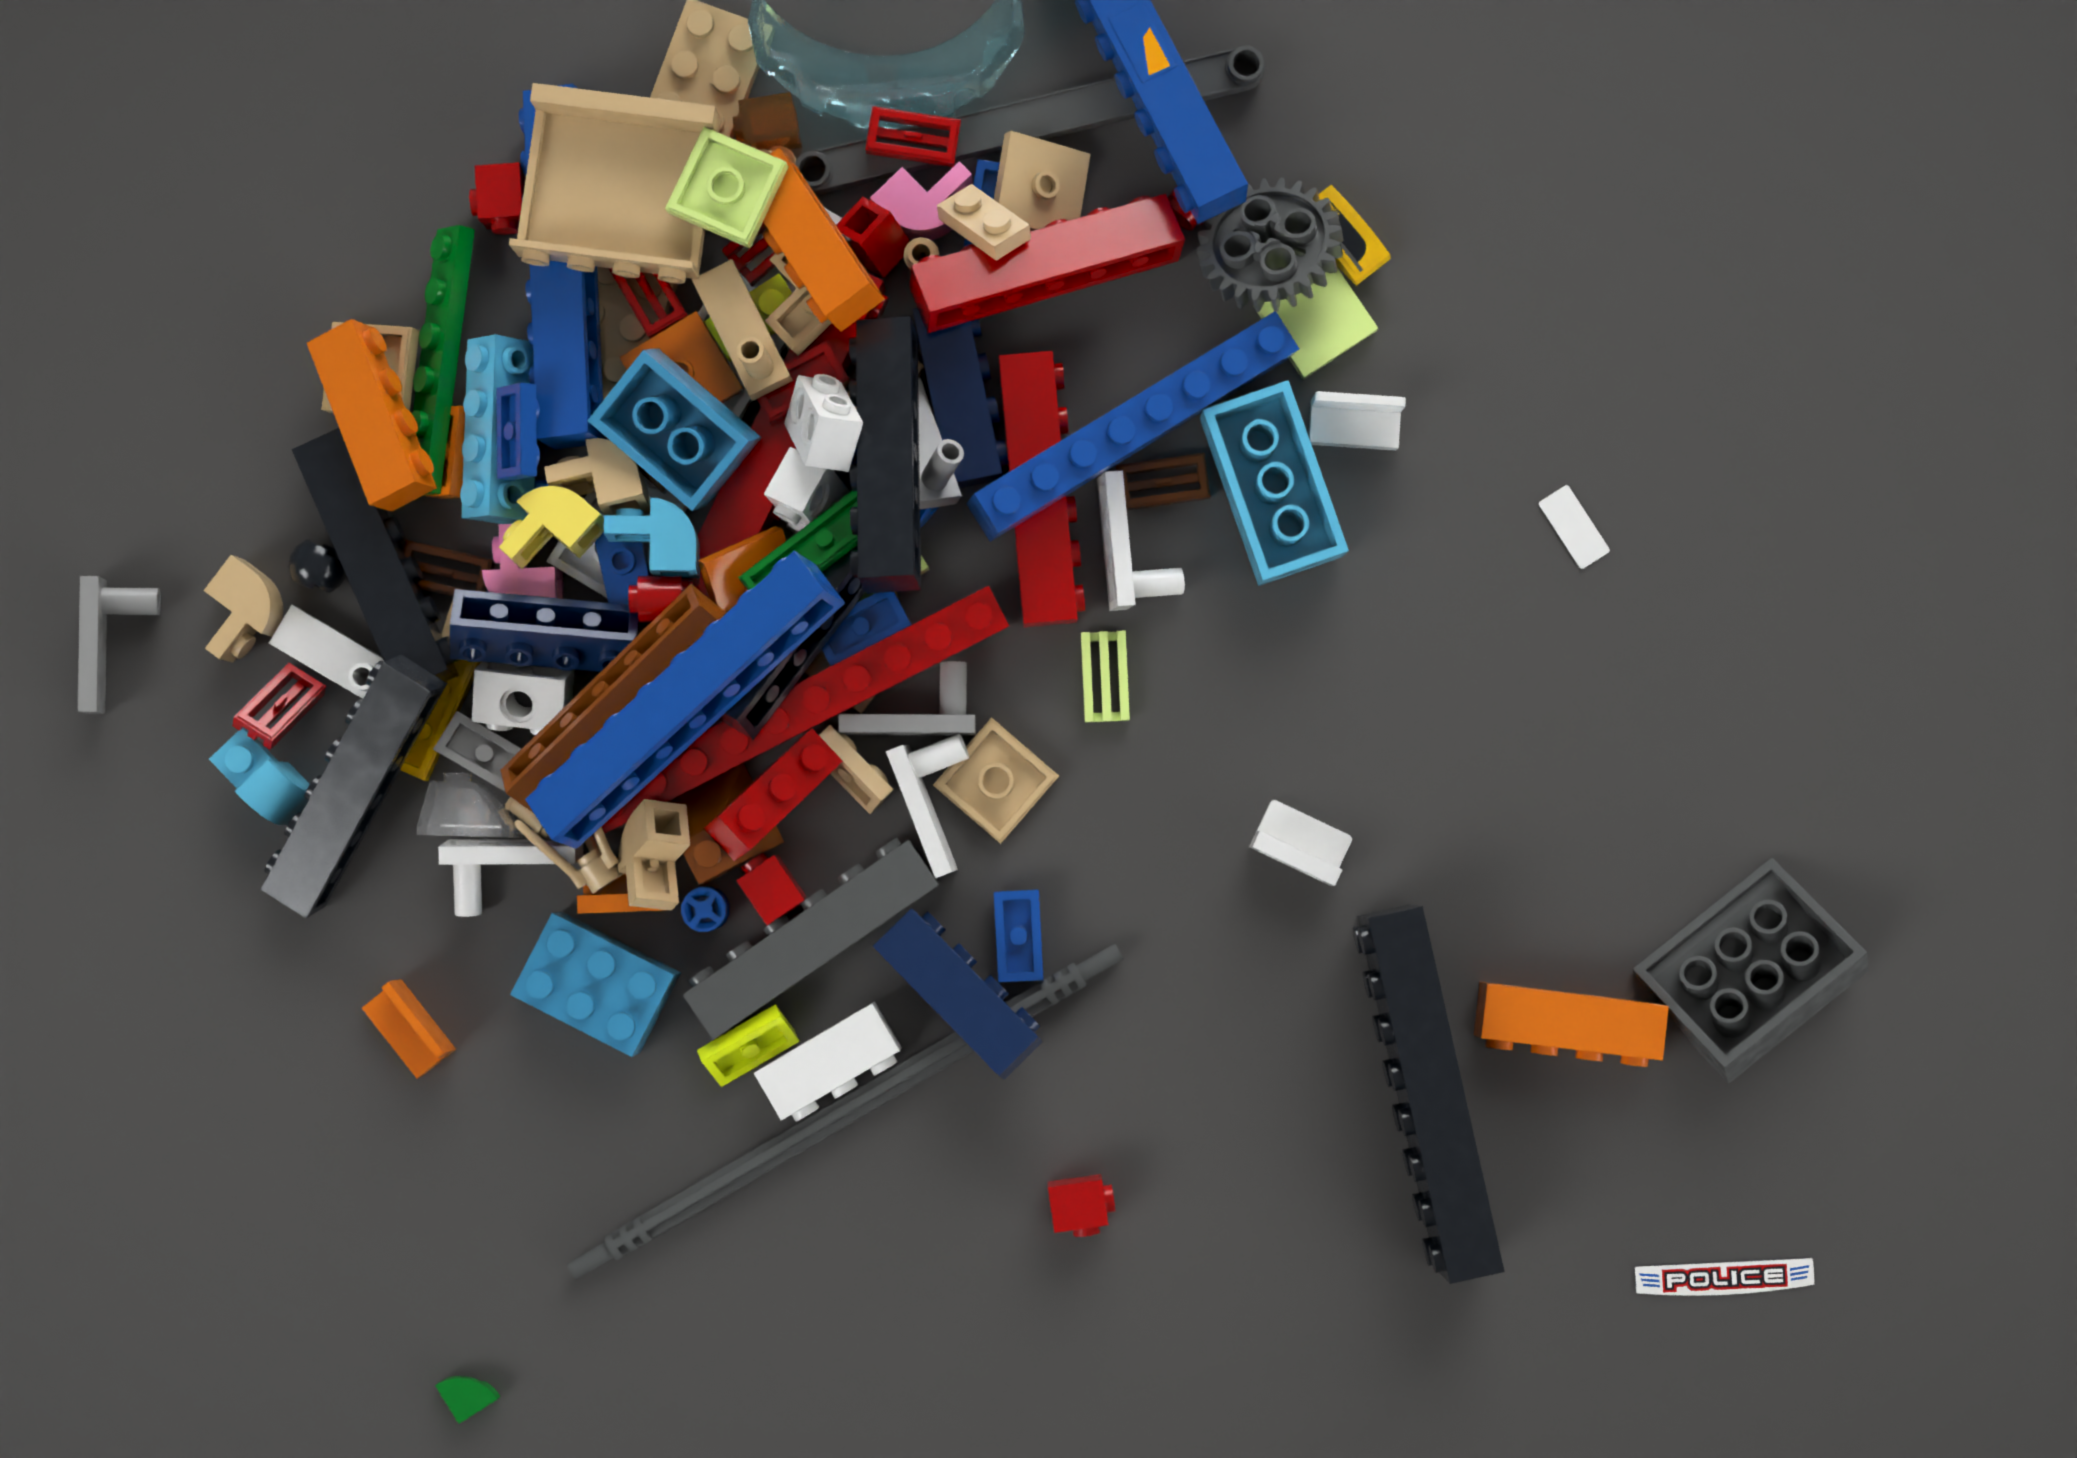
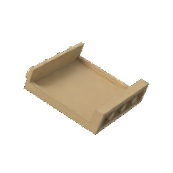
(603, 182)

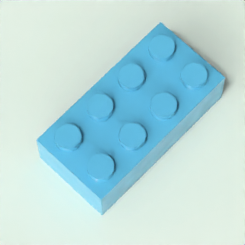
(1273, 483)

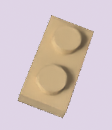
(984, 222)
(863, 781)

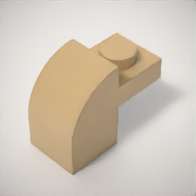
(603, 471)
(253, 604)
(648, 851)

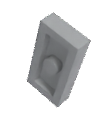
(476, 749)

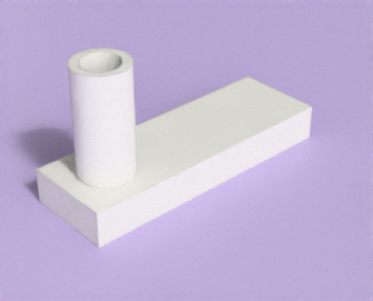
(1122, 582)
(325, 650)
(909, 769)
(469, 854)

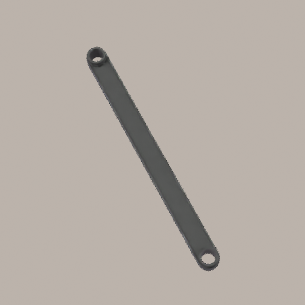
(1037, 117)

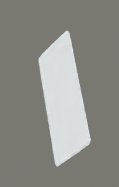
(1574, 527)

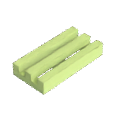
(1103, 638)

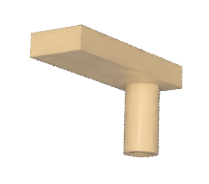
(742, 330)

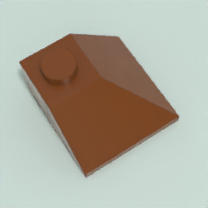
(703, 804)

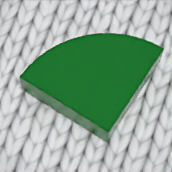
(466, 1395)

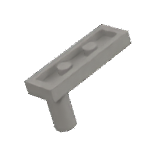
(937, 460)
(95, 603)
(949, 722)

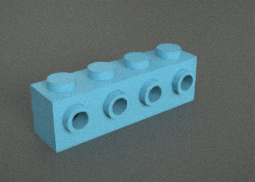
(490, 364)

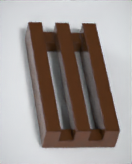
(1170, 498)
(485, 564)

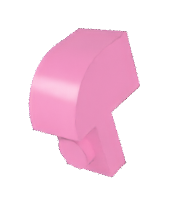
(917, 208)
(518, 581)

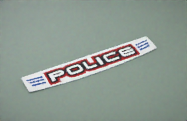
(1724, 1277)

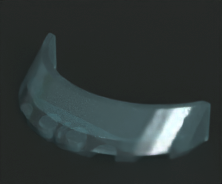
(919, 82)

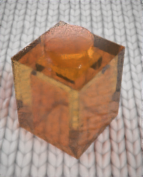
(768, 122)

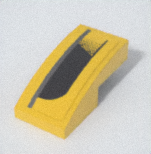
(1361, 247)

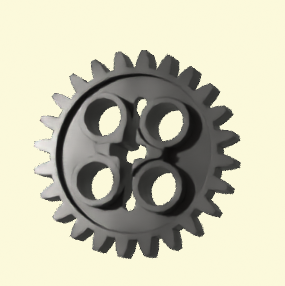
(1271, 246)

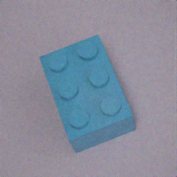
(674, 428)
(595, 983)

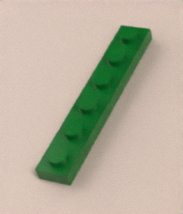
(441, 342)

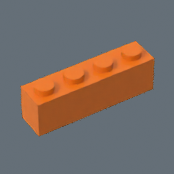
(817, 252)
(372, 415)
(1572, 1022)

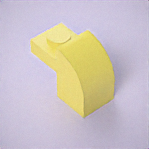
(552, 513)

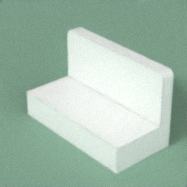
(1355, 420)
(1301, 842)

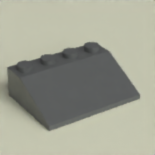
(1752, 969)

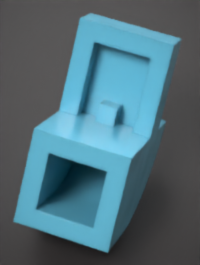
(670, 534)
(261, 780)

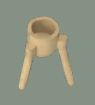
(597, 867)

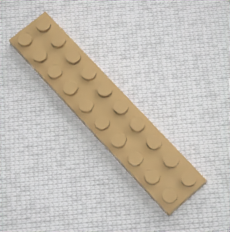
(708, 65)

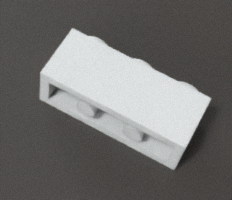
(829, 1063)

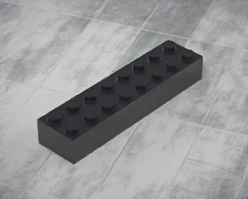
(1429, 1094)

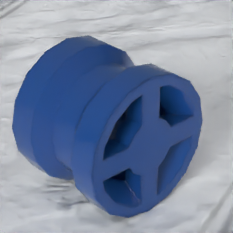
(696, 913)

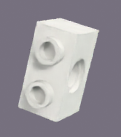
(495, 700)

